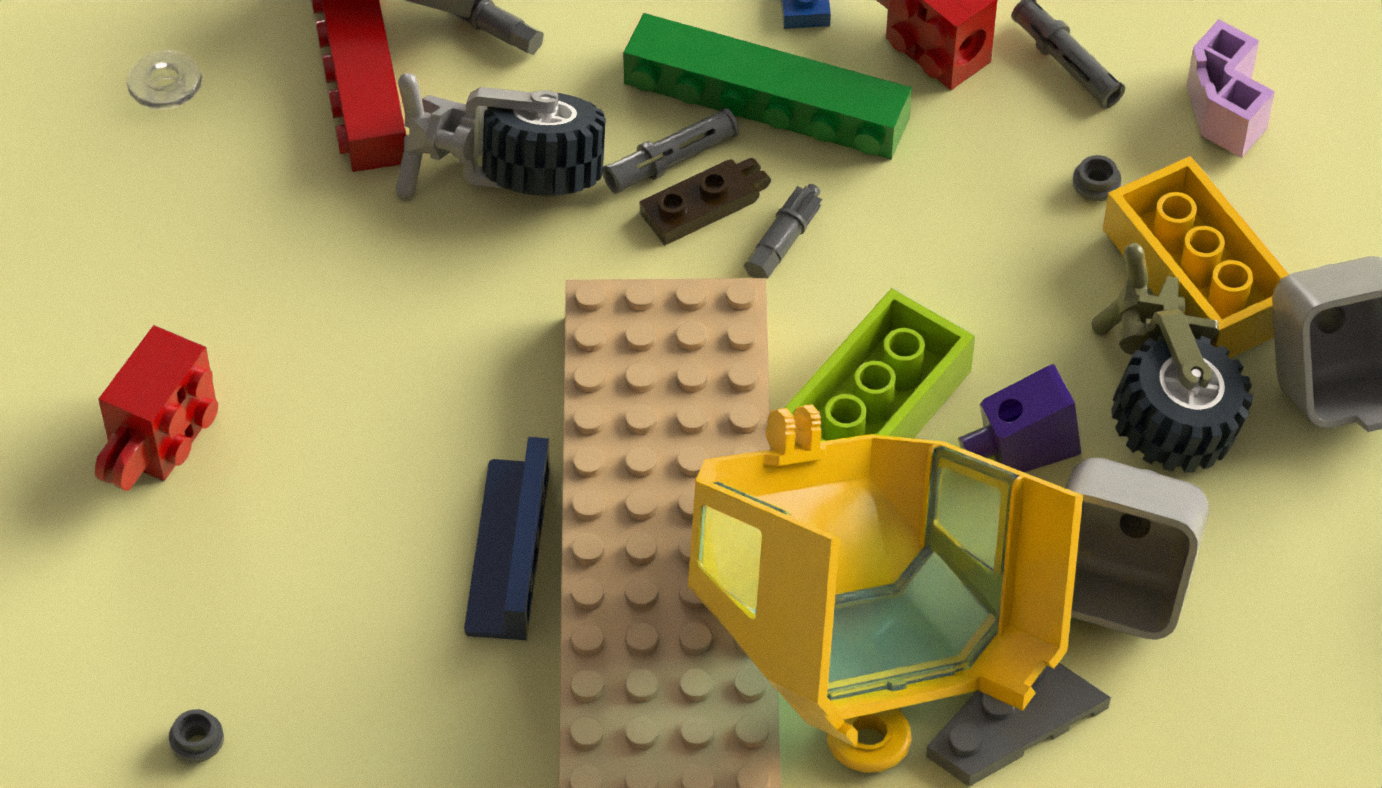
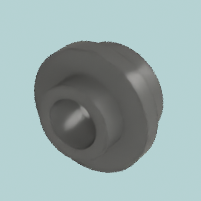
(1096, 177)
(195, 723)

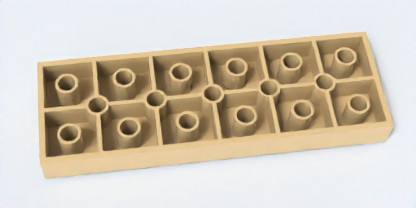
(645, 668)

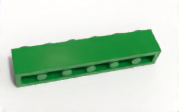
(767, 85)

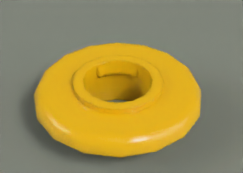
(876, 757)

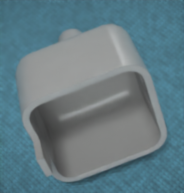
(1332, 342)
(1135, 546)

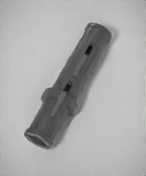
(1055, 39)
(625, 172)

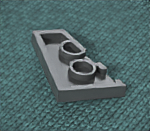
(993, 734)

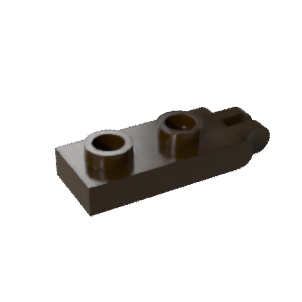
(703, 199)

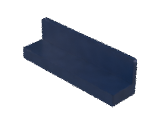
(508, 545)

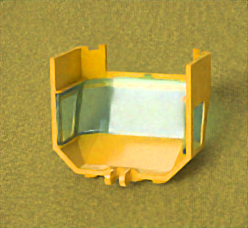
(883, 569)

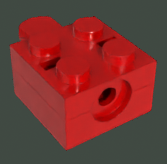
(943, 36)
(155, 408)

